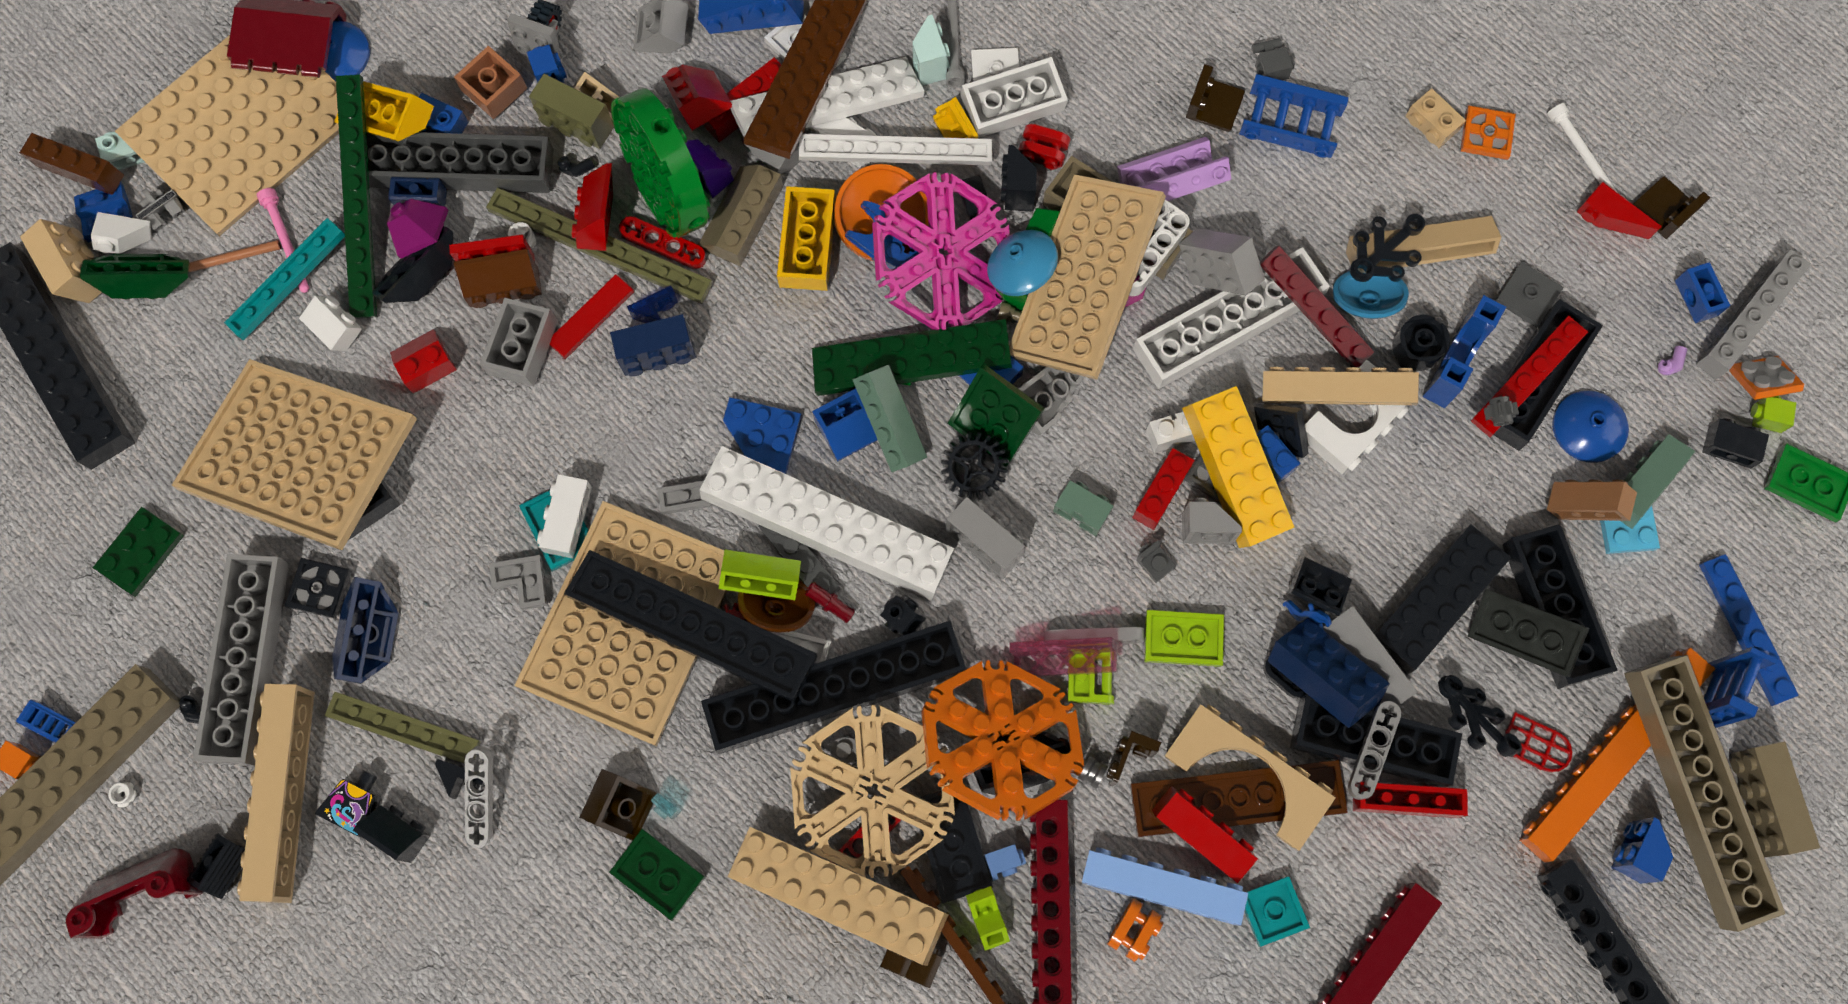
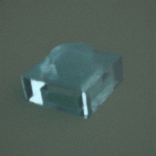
(664, 807)

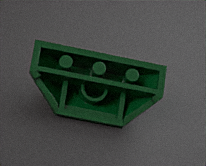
(135, 275)

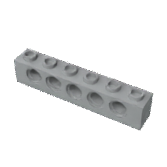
(1753, 314)

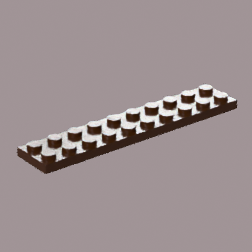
(803, 76)

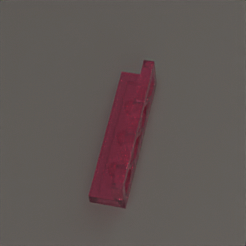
(1069, 647)

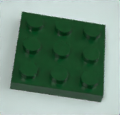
(996, 410)

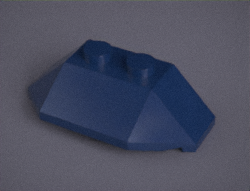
(364, 632)

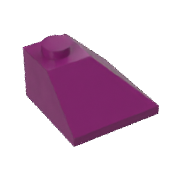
(415, 225)

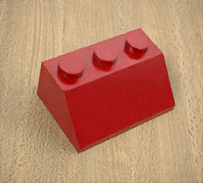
(696, 94)
(594, 210)

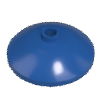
(348, 50)
(1581, 436)

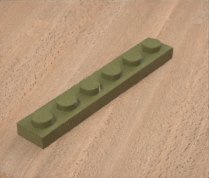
(400, 727)

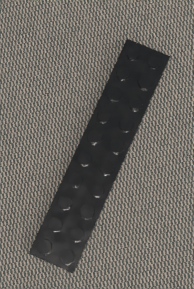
(691, 625)

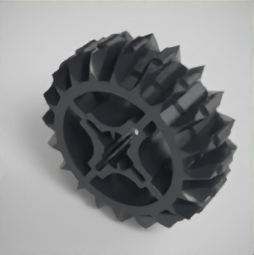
(969, 476)

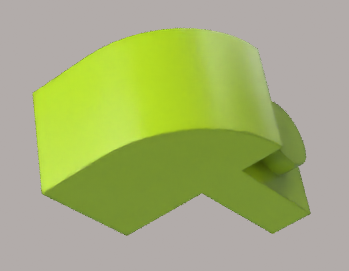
(987, 918)

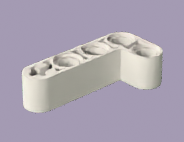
(1158, 255)

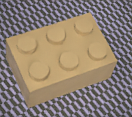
(59, 258)

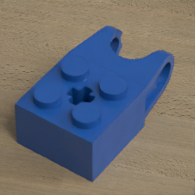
(893, 247)

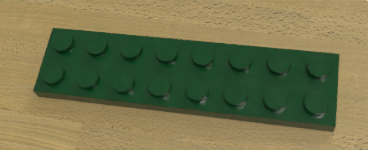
(913, 356)

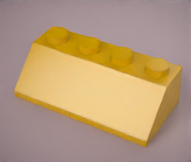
(393, 112)

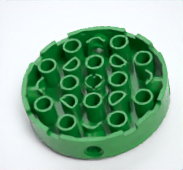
(660, 162)

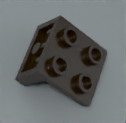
(1214, 102)
(1669, 205)
(1142, 748)

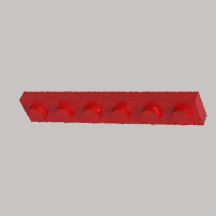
(1535, 369)

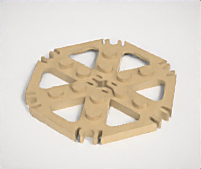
(853, 805)

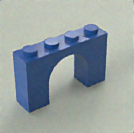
(1454, 367)

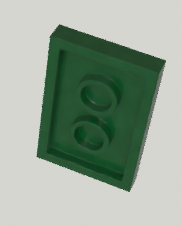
(138, 551)
(657, 875)

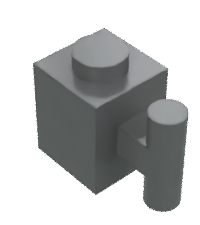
(1273, 61)

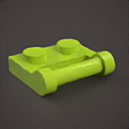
(1082, 685)

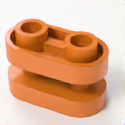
(1149, 926)

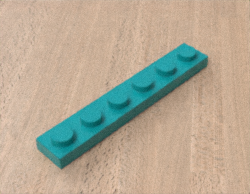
(285, 279)

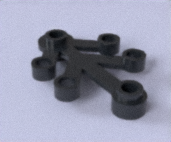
(1385, 251)
(1453, 689)

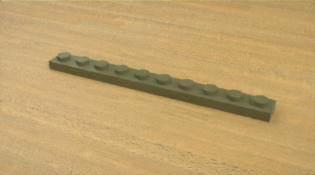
(617, 253)

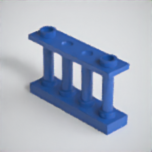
(1298, 95)
(1732, 684)

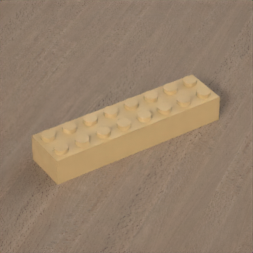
(276, 794)
(838, 896)

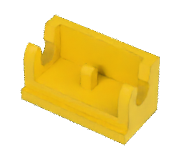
(953, 121)

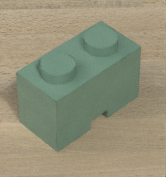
(1083, 506)

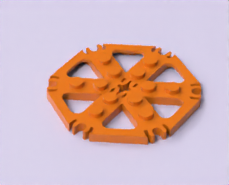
(1004, 756)

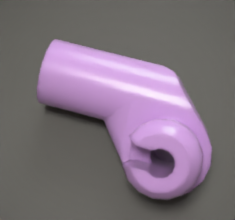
(1674, 364)

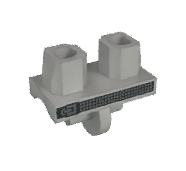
(169, 202)

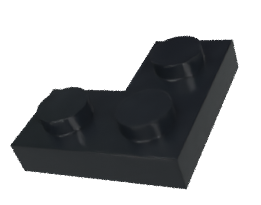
(1287, 422)

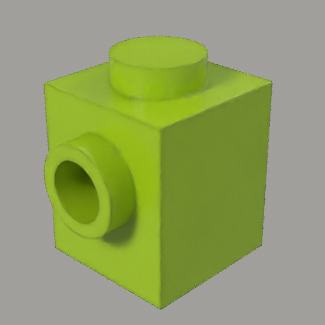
(1773, 414)

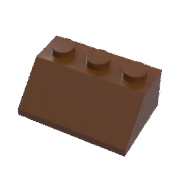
(498, 277)

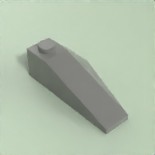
(1052, 391)

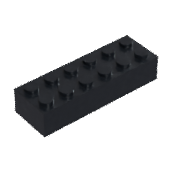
(1540, 401)
(1553, 584)
(1440, 598)
(1416, 752)

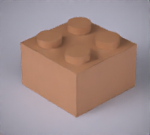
(490, 82)

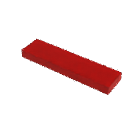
(590, 316)

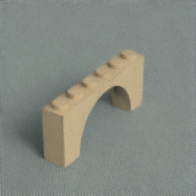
(1303, 798)

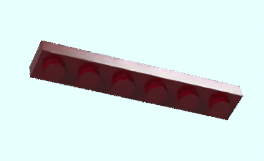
(1316, 307)

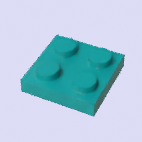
(1275, 912)

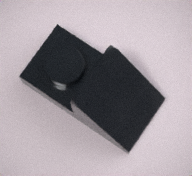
(453, 778)

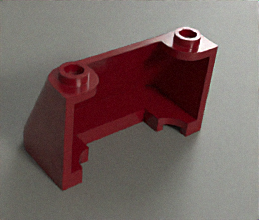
(100, 905)

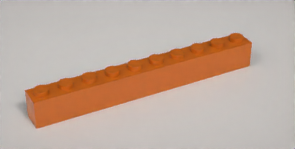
(1595, 778)

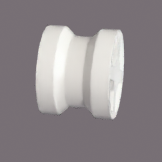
(523, 228)

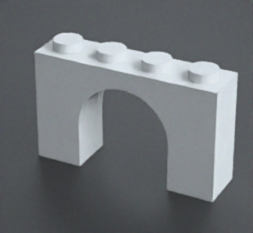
(1344, 448)

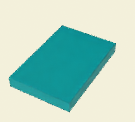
(534, 514)

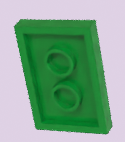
(1809, 483)

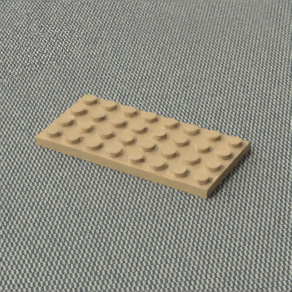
(1100, 250)

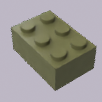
(571, 112)

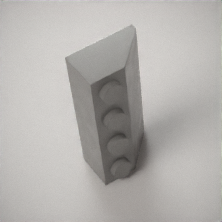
(1358, 638)

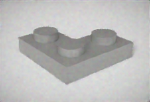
(526, 575)

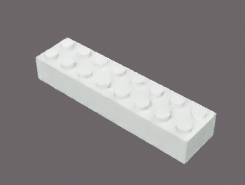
(1218, 326)

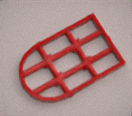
(1549, 744)

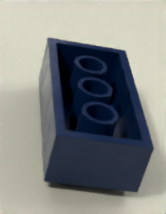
(1328, 672)

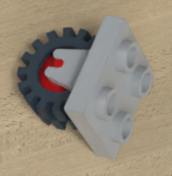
(537, 29)

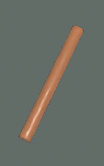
(234, 255)

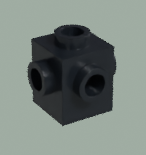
(902, 615)

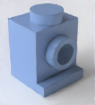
(1004, 861)

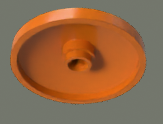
(874, 184)

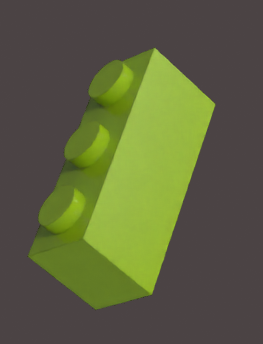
(759, 574)

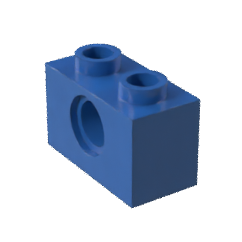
(1702, 292)

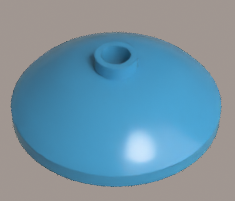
(1022, 262)
(1370, 299)

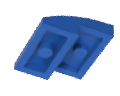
(95, 201)

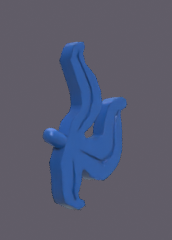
(1315, 615)

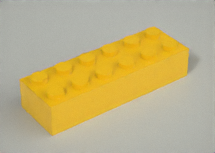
(1238, 466)

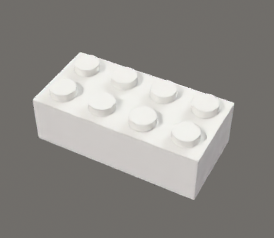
(1014, 97)

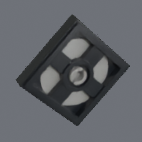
(318, 588)

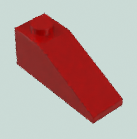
(1613, 212)

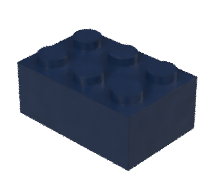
(653, 345)

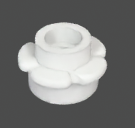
(116, 790)

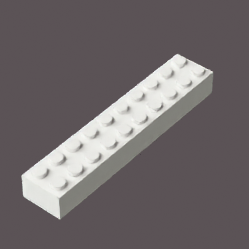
(826, 523)

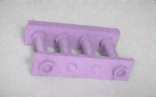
(1177, 170)

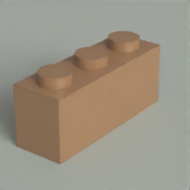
(1592, 500)

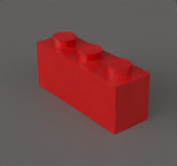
(1163, 489)

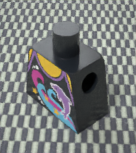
(350, 802)

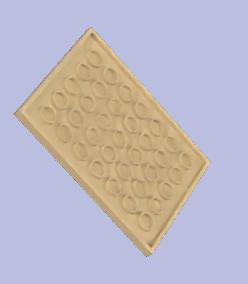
(232, 133)
(295, 453)
(605, 665)

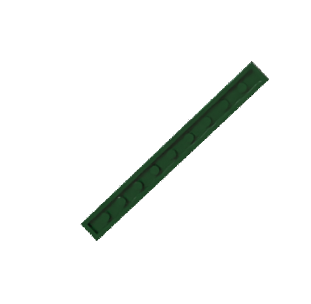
(356, 196)

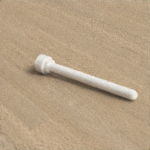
(1560, 115)

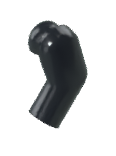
(574, 169)
(190, 709)

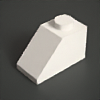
(119, 233)

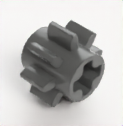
(1501, 411)

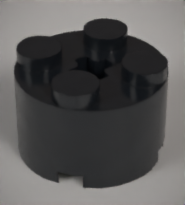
(1420, 343)

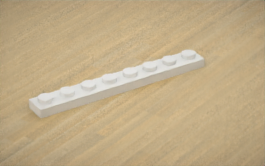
(895, 149)

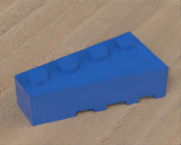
(740, 15)

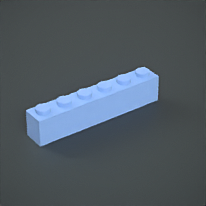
(1165, 887)

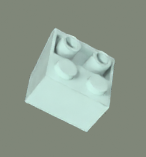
(929, 53)

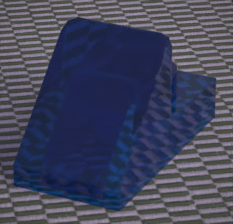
(647, 308)

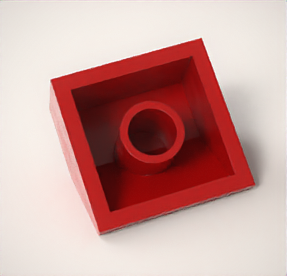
(422, 361)

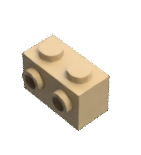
(1435, 118)

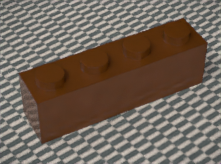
(72, 163)

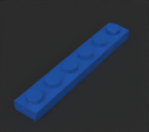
(1747, 626)

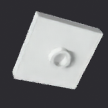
(993, 61)

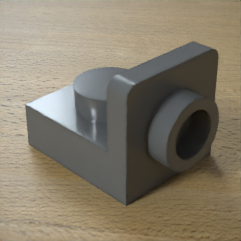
(1155, 561)

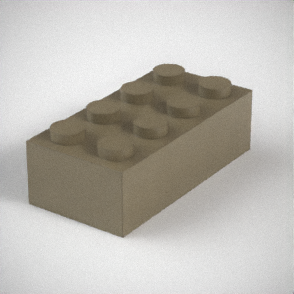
(1774, 800)

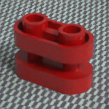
(1044, 146)

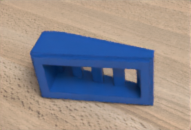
(34, 714)

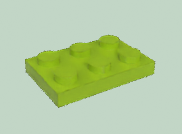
(1184, 638)

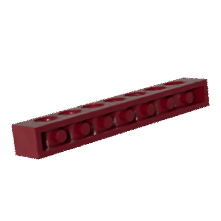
(1060, 895)

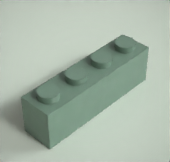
(890, 418)
(1656, 474)

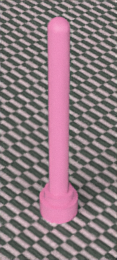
(269, 200)

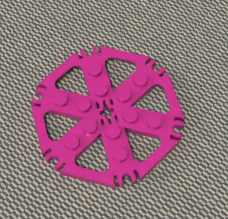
(929, 240)

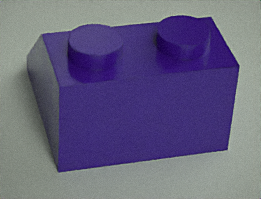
(713, 172)

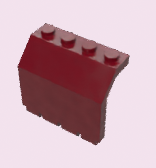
(283, 35)

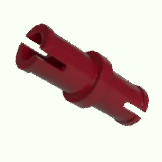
(829, 602)

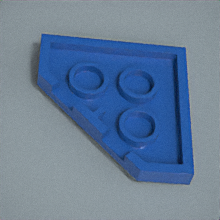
(763, 432)

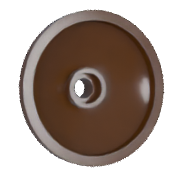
(775, 613)

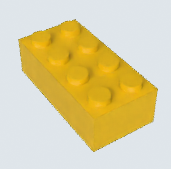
(806, 238)

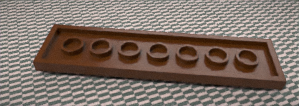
(1233, 797)

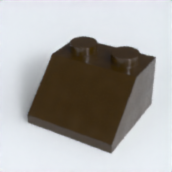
(618, 805)

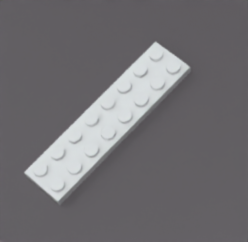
(848, 93)

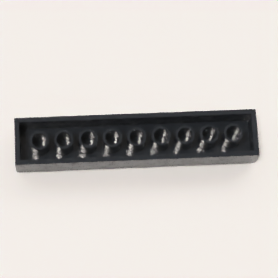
(57, 364)
(835, 687)

